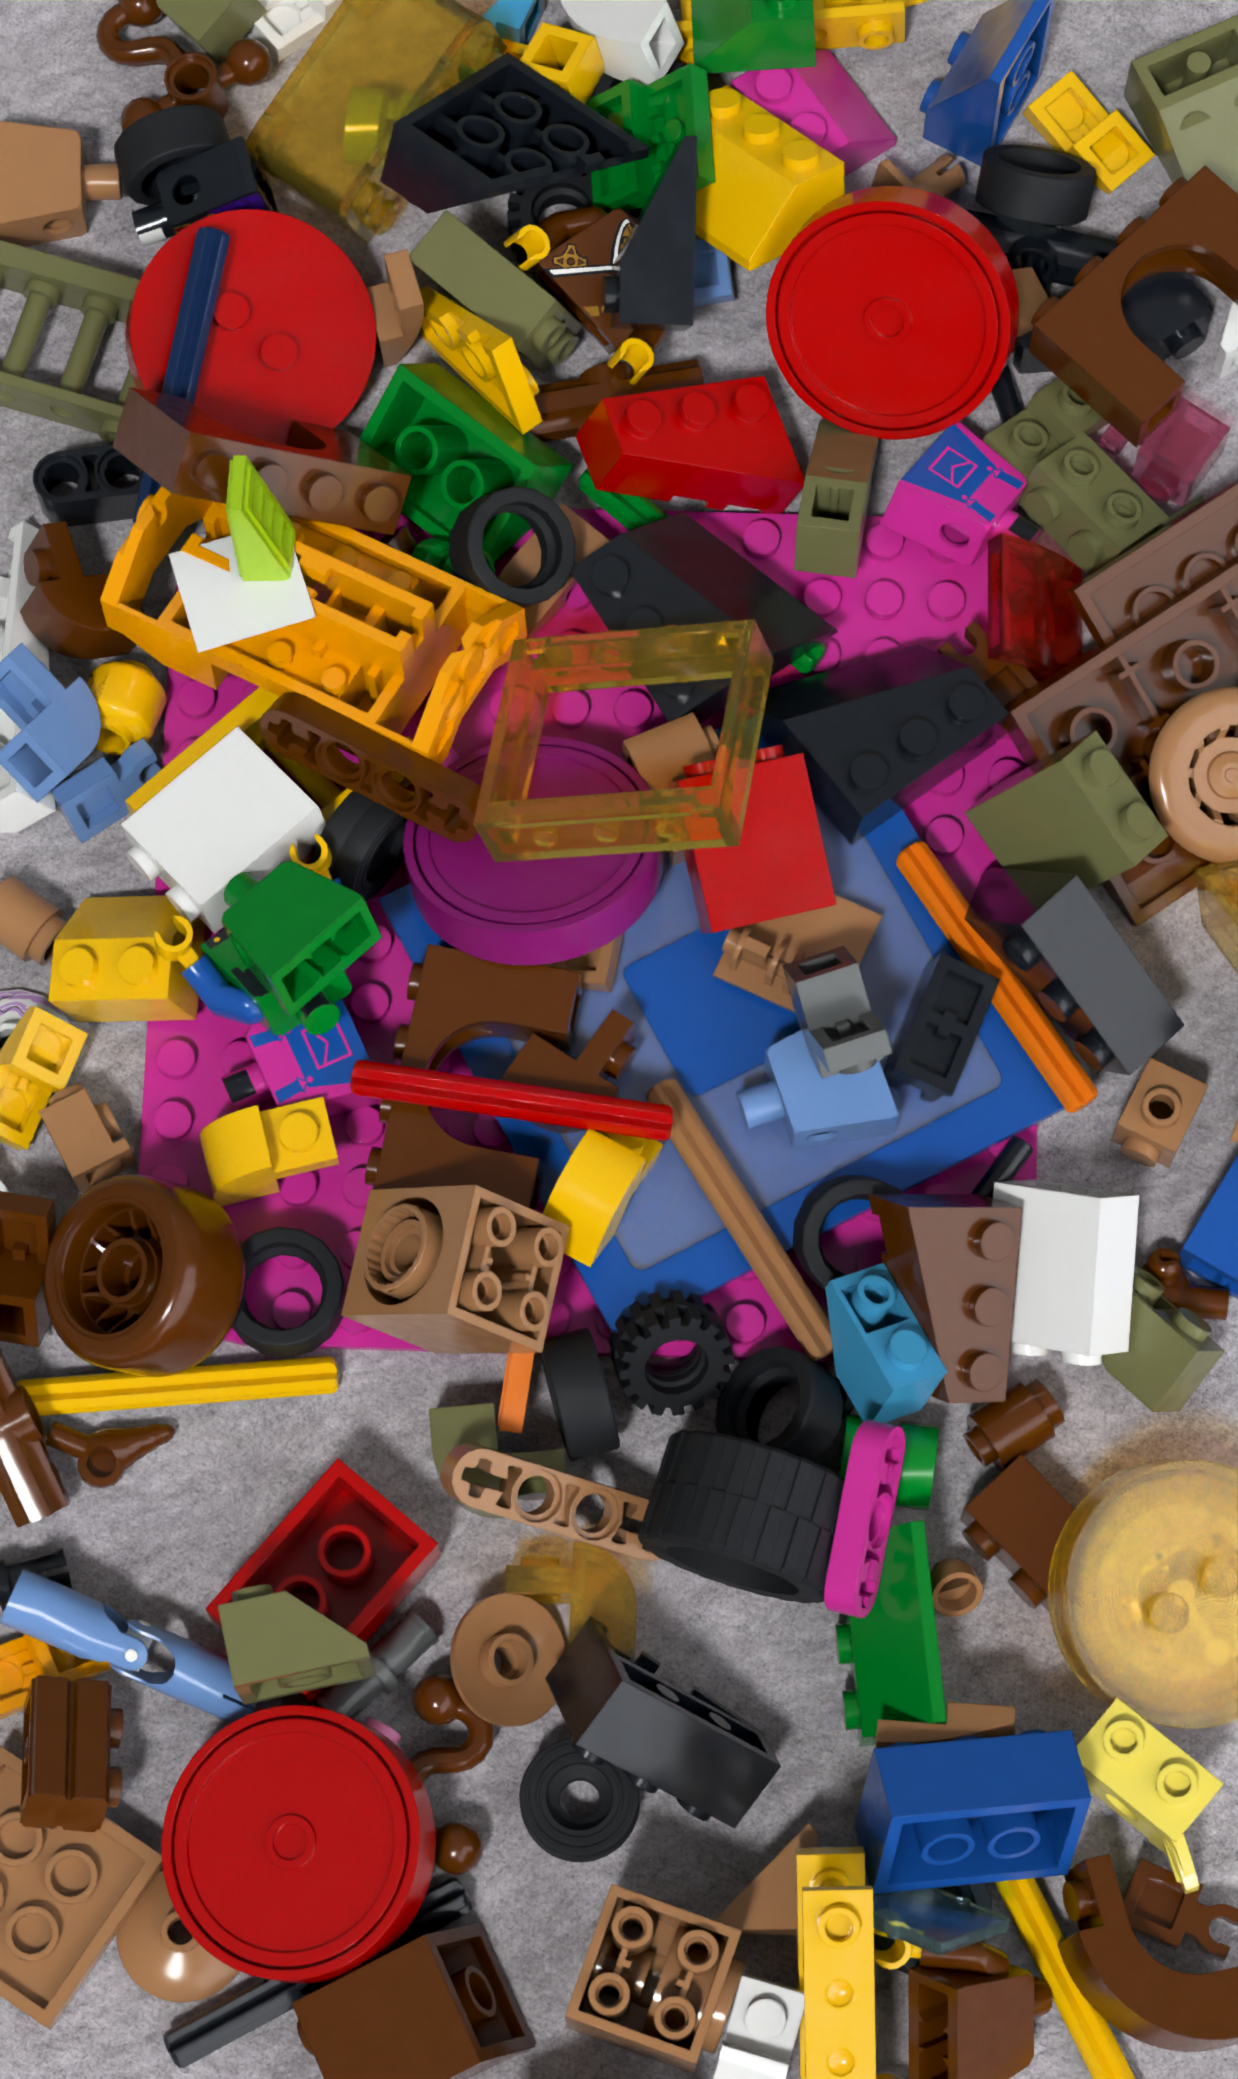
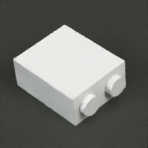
(220, 820)
(1072, 1269)

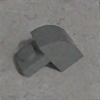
(835, 1013)

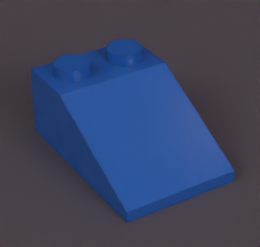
(988, 78)

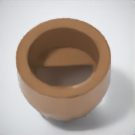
(955, 1587)

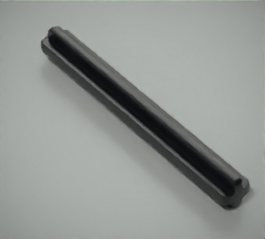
(272, 1998)

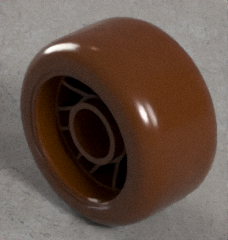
(144, 1276)

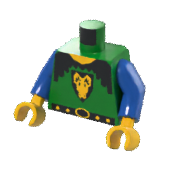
(235, 992)

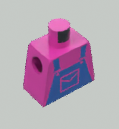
(959, 498)
(300, 1067)

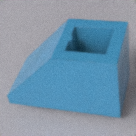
(880, 1346)

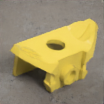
(1148, 1783)

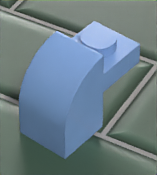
(55, 723)

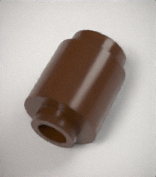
(1013, 1427)

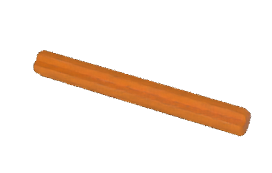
(1011, 997)

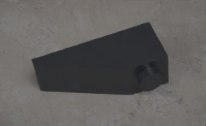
(656, 264)
(1160, 311)

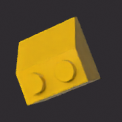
(110, 966)

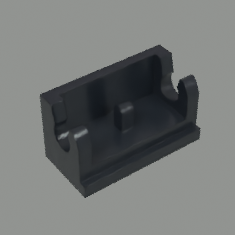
(940, 1027)

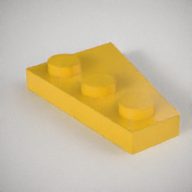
(482, 358)

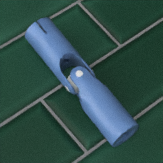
(101, 1634)

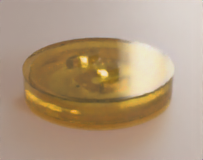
(1152, 1591)

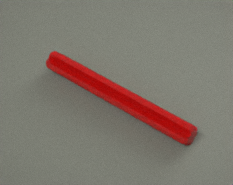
(512, 1100)

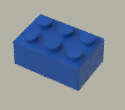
(972, 1810)

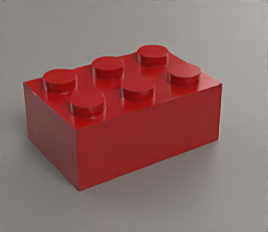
(341, 1555)

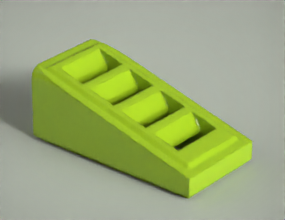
(258, 525)

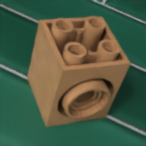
(455, 1270)
(656, 1980)

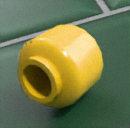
(128, 704)

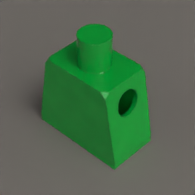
(296, 930)

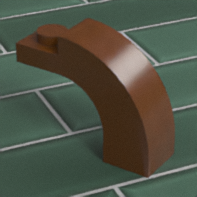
(1131, 1986)

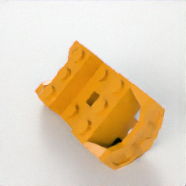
(367, 653)

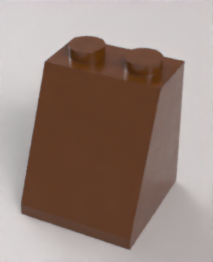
(417, 2013)

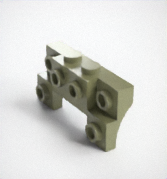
(1073, 483)

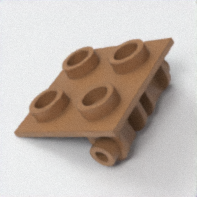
(757, 951)

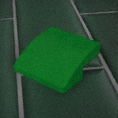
(658, 118)

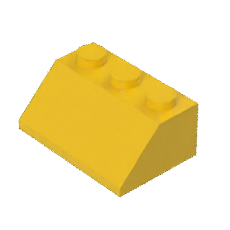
(764, 181)

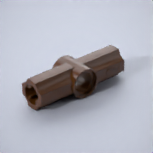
(569, 403)
(26, 1470)

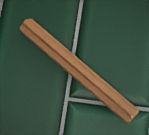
(745, 1222)

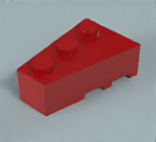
(694, 443)

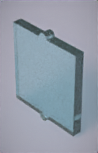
(935, 1919)

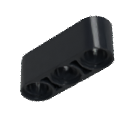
(94, 497)

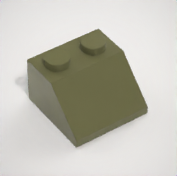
(286, 1646)

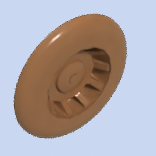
(1196, 773)

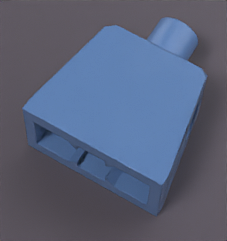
(814, 1107)

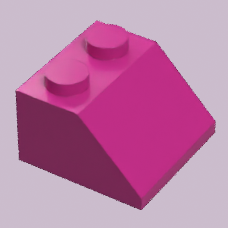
(821, 106)

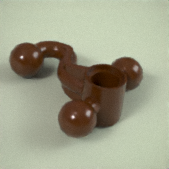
(246, 62)
(439, 1703)

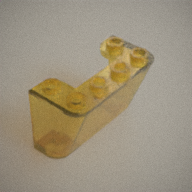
(339, 106)

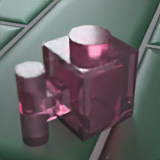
(1175, 453)

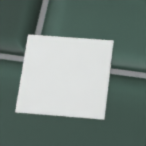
(229, 609)

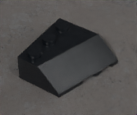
(882, 731)

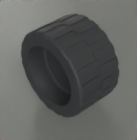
(743, 1515)

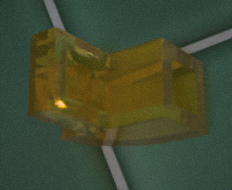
(592, 1587)

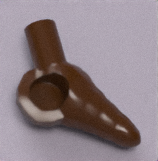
(108, 1450)

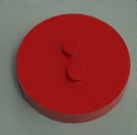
(892, 312)
(285, 331)
(298, 1844)

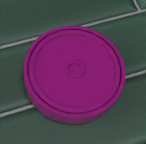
(541, 906)

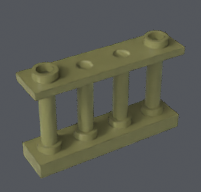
(101, 299)

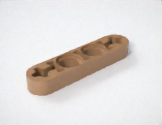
(561, 1499)

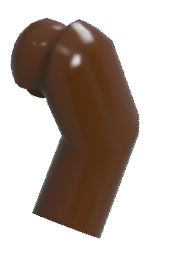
(1202, 1300)

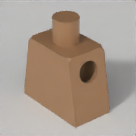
(48, 184)

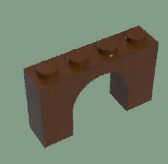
(1085, 331)
(316, 477)
(454, 1005)

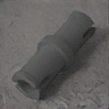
(391, 1658)

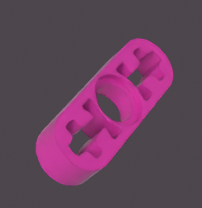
(864, 1518)

